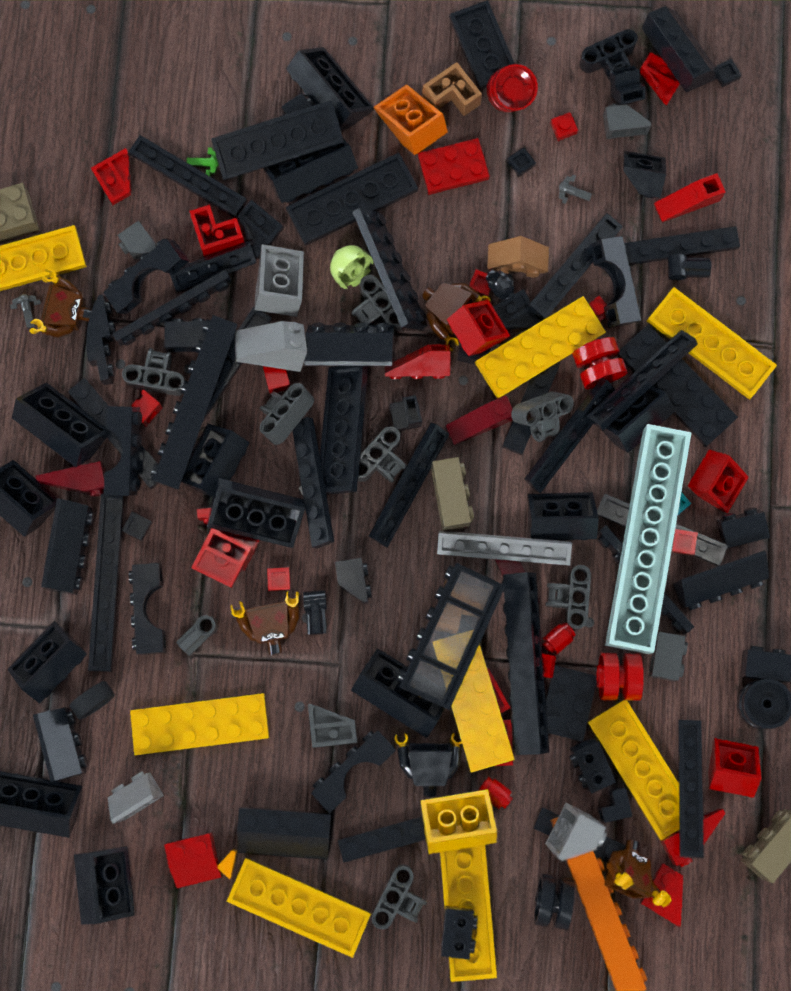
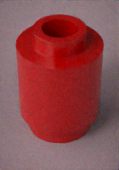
(558, 638)
(498, 792)

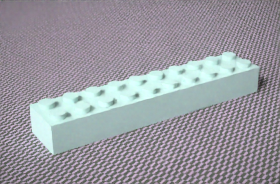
(648, 539)

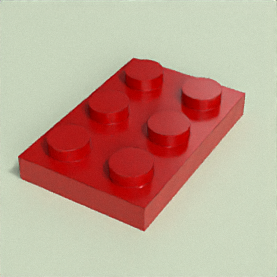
(453, 166)

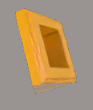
(228, 864)

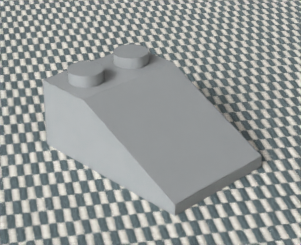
(279, 281)
(272, 345)
(134, 797)

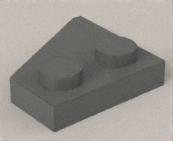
(330, 728)

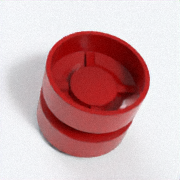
(512, 88)
(598, 357)
(627, 676)

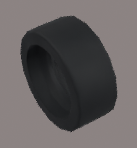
(92, 700)

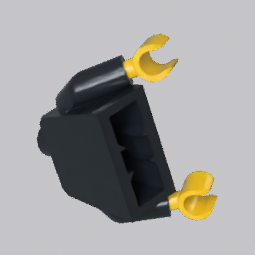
(429, 762)

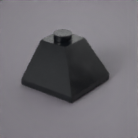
(645, 173)

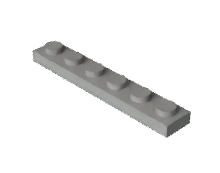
(504, 548)

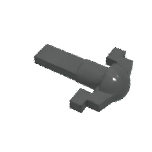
(564, 187)
(24, 300)

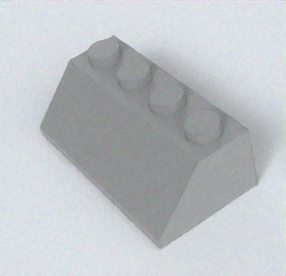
(575, 833)

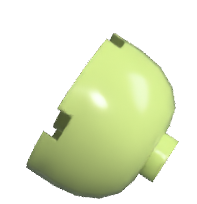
(350, 265)

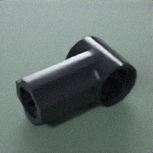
(682, 267)
(315, 608)

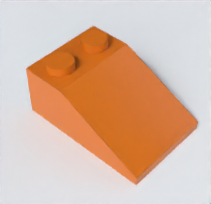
(412, 119)

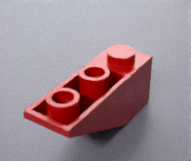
(691, 198)
(427, 361)

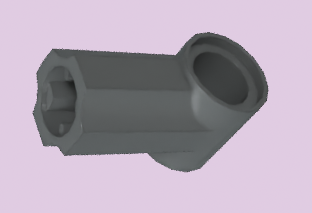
(196, 635)

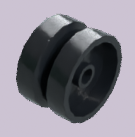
(777, 704)
(554, 901)

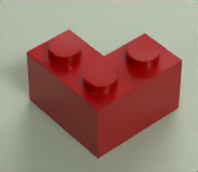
(215, 236)

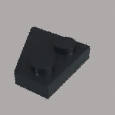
(259, 226)
(515, 312)

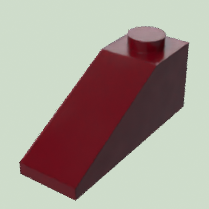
(480, 420)
(82, 479)

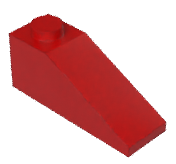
(671, 843)

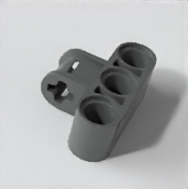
(369, 311)
(156, 365)
(285, 412)
(543, 413)
(386, 461)
(565, 593)
(403, 904)

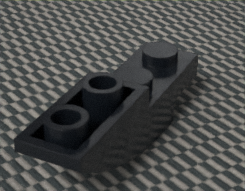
(99, 332)

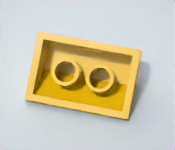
(458, 821)

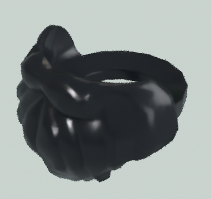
(500, 284)

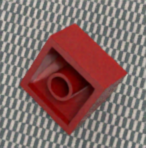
(477, 327)
(718, 480)
(734, 768)
(193, 860)

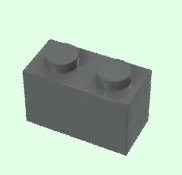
(667, 657)

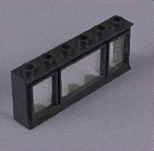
(450, 635)

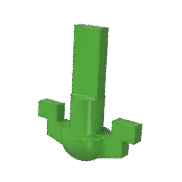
(208, 162)

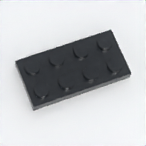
(481, 41)

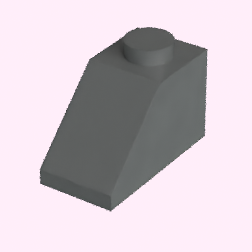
(624, 122)
(136, 241)

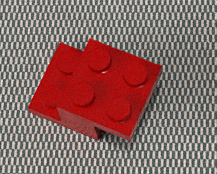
(225, 556)

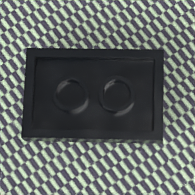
(569, 702)

